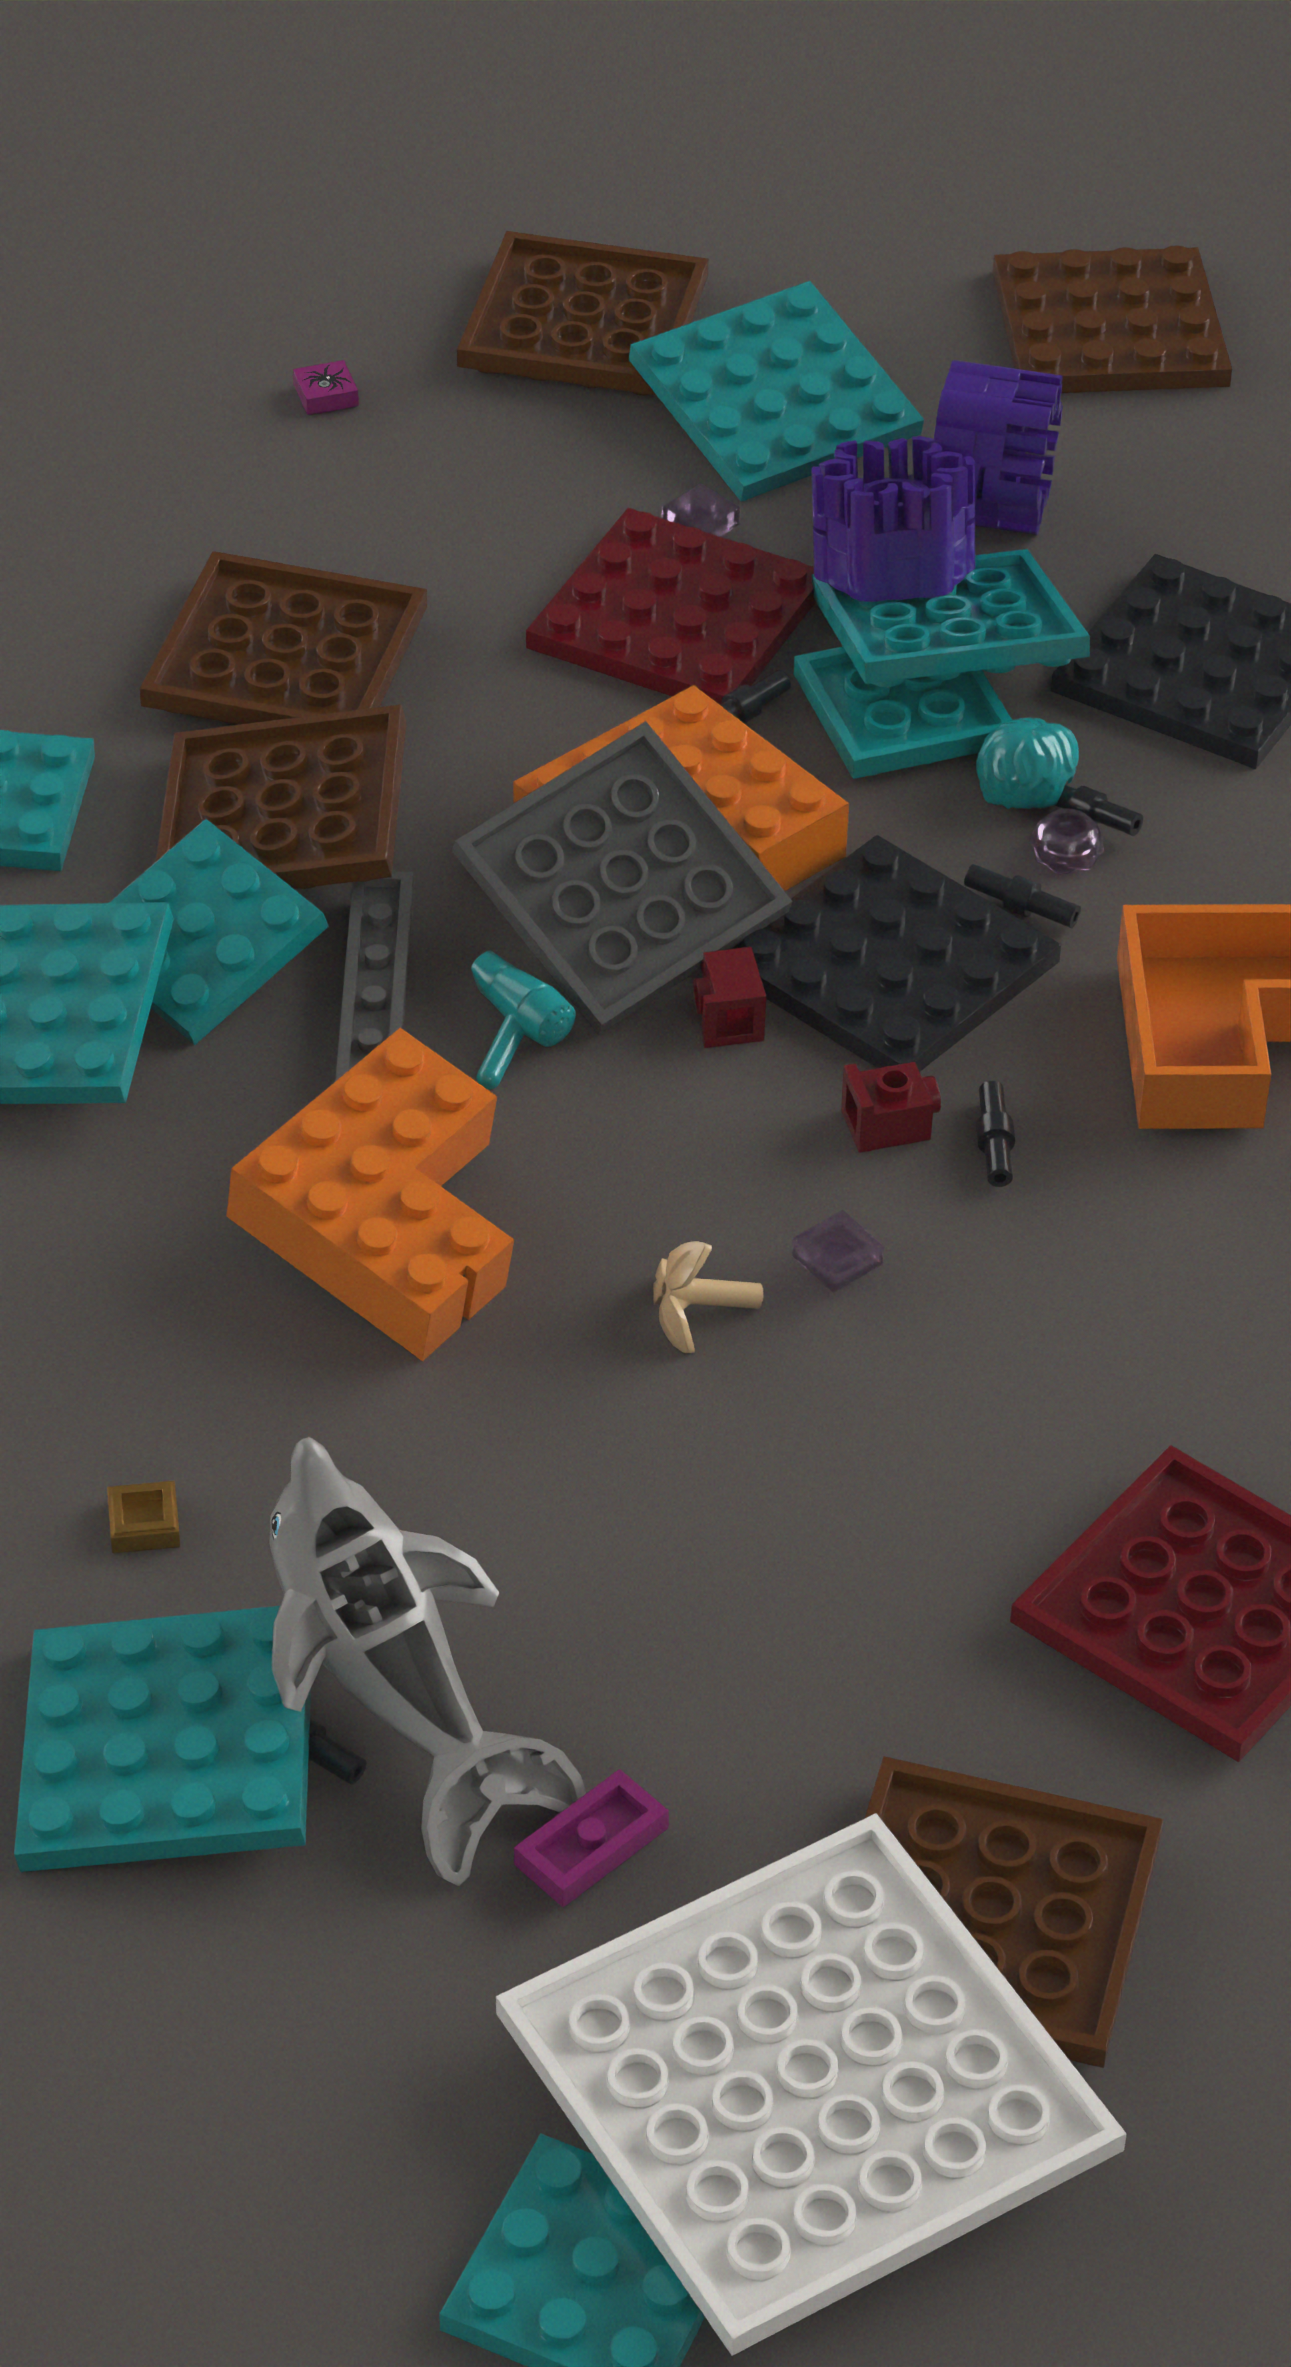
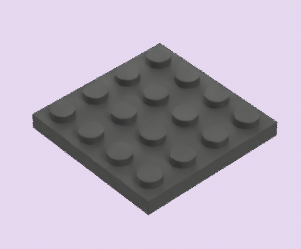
(621, 876)

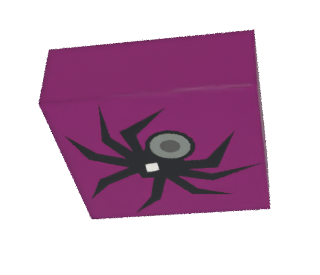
(325, 387)

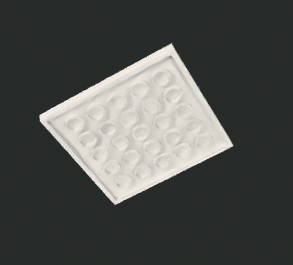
(807, 2080)

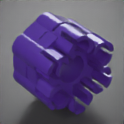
(990, 417)
(898, 531)

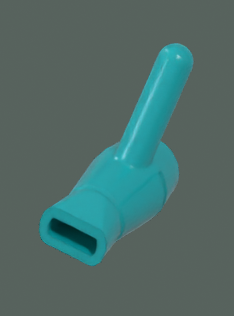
(529, 1010)

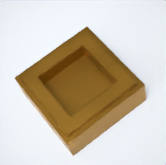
(143, 1516)

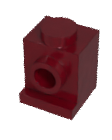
(730, 998)
(888, 1105)

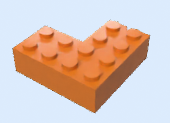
(766, 797)
(1200, 1005)
(360, 1200)

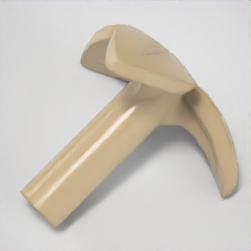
(678, 1289)

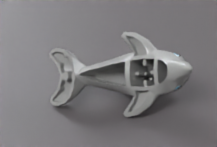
(368, 1611)

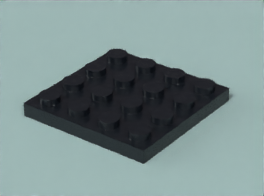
(1190, 661)
(896, 957)

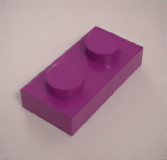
(591, 1838)

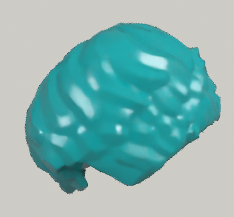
(1026, 763)

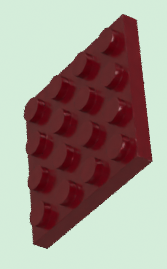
(674, 608)
(1178, 1602)

